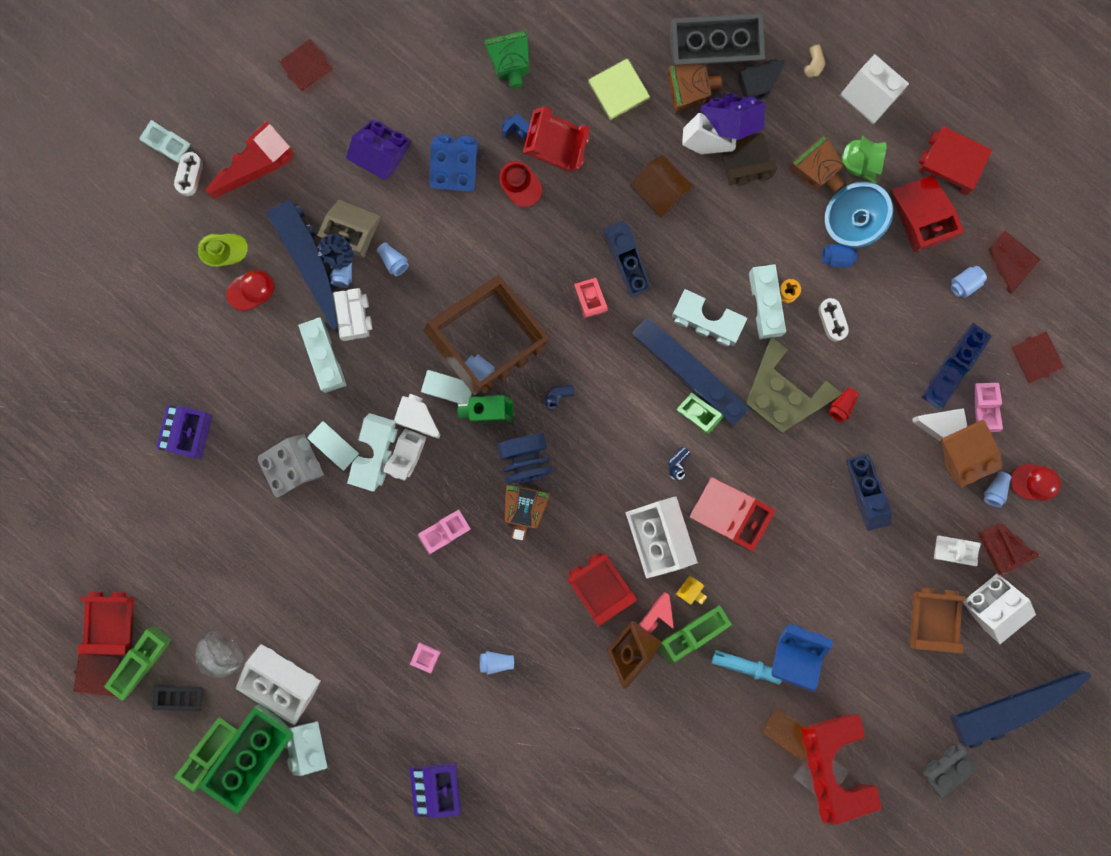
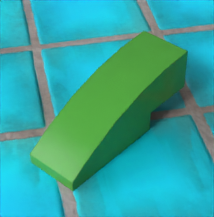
(694, 634)
(138, 662)
(205, 755)

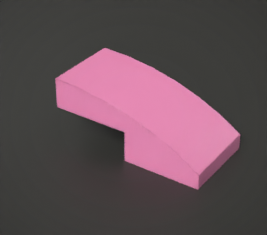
(988, 405)
(443, 532)

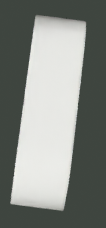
(183, 173)
(838, 318)

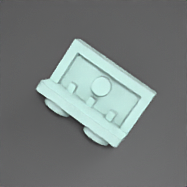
(306, 750)

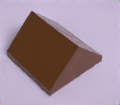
(661, 185)
(632, 652)

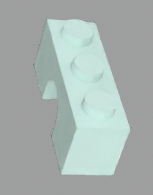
(769, 305)
(689, 313)
(321, 355)
(378, 433)

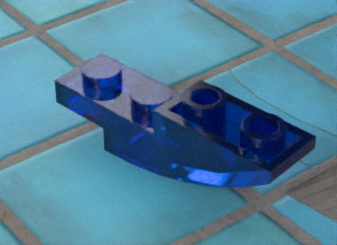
(955, 366)

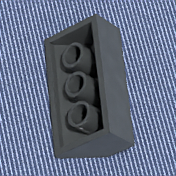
(717, 39)

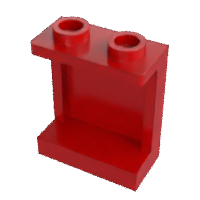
(556, 140)
(955, 159)
(601, 588)
(107, 624)

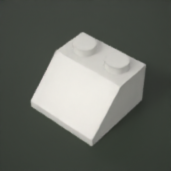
(874, 89)

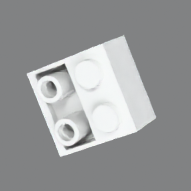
(999, 608)

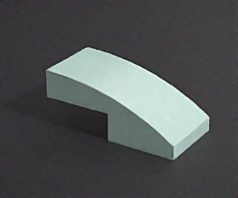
(164, 141)
(446, 387)
(333, 445)

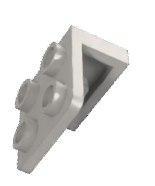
(289, 464)

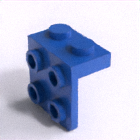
(453, 162)
(800, 657)

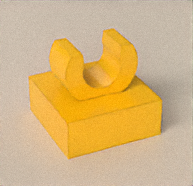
(691, 591)

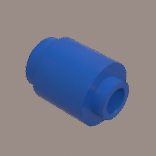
(838, 255)

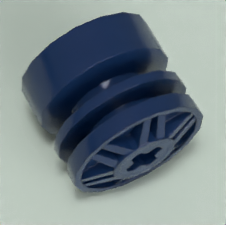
(525, 458)

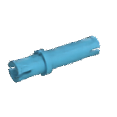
(744, 666)

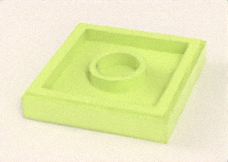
(618, 89)

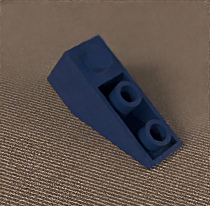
(627, 258)
(869, 493)

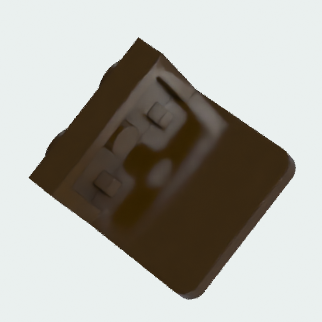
(748, 161)

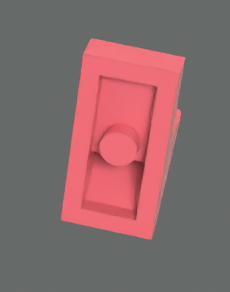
(590, 298)
(660, 609)

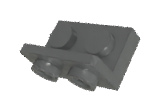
(949, 770)

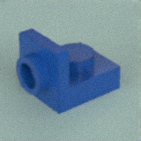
(515, 123)

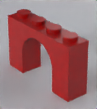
(821, 745)

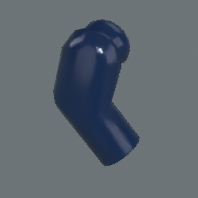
(555, 395)
(676, 463)

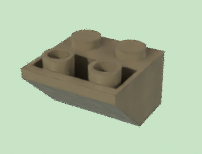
(352, 224)

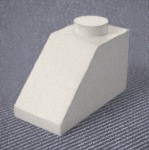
(703, 138)
(416, 416)
(942, 423)

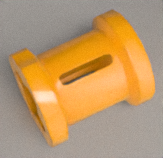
(789, 284)

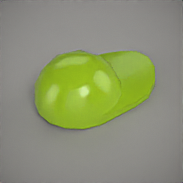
(222, 250)

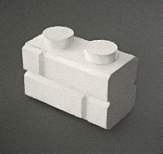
(351, 314)

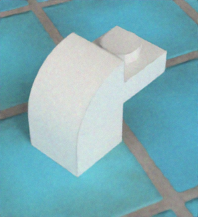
(405, 455)

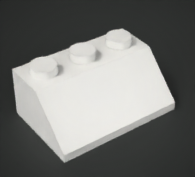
(661, 537)
(277, 684)

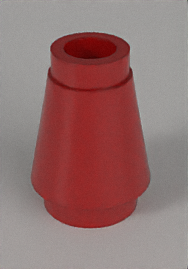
(843, 406)

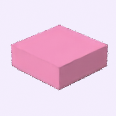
(425, 658)

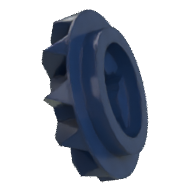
(339, 245)

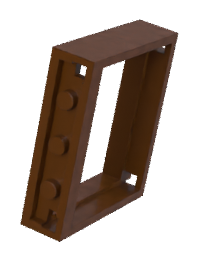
(516, 310)

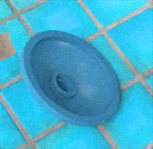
(852, 205)

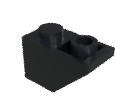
(760, 80)

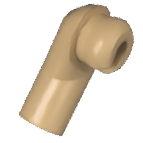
(817, 63)

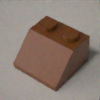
(971, 454)

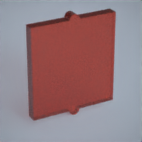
(305, 65)
(1037, 357)
(94, 672)

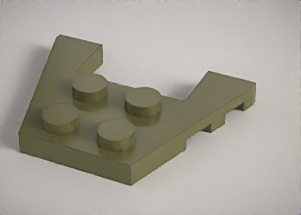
(778, 399)

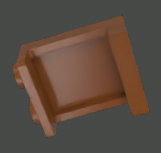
(936, 621)

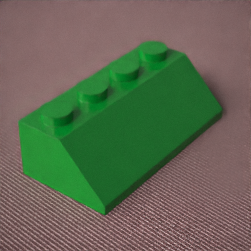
(247, 758)

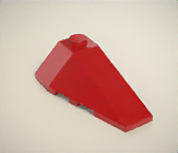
(263, 155)

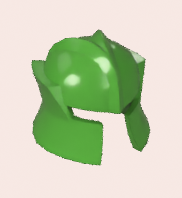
(864, 158)

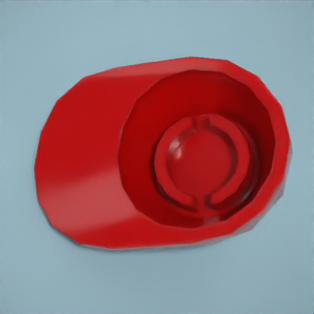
(520, 183)
(250, 290)
(1035, 482)

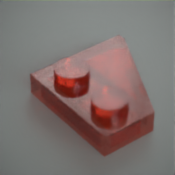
(1012, 260)
(1005, 548)

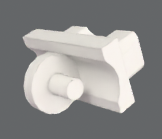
(956, 550)

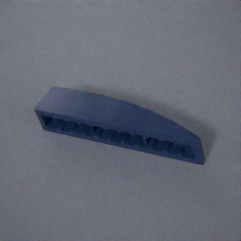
(304, 252)
(690, 372)
(1014, 710)

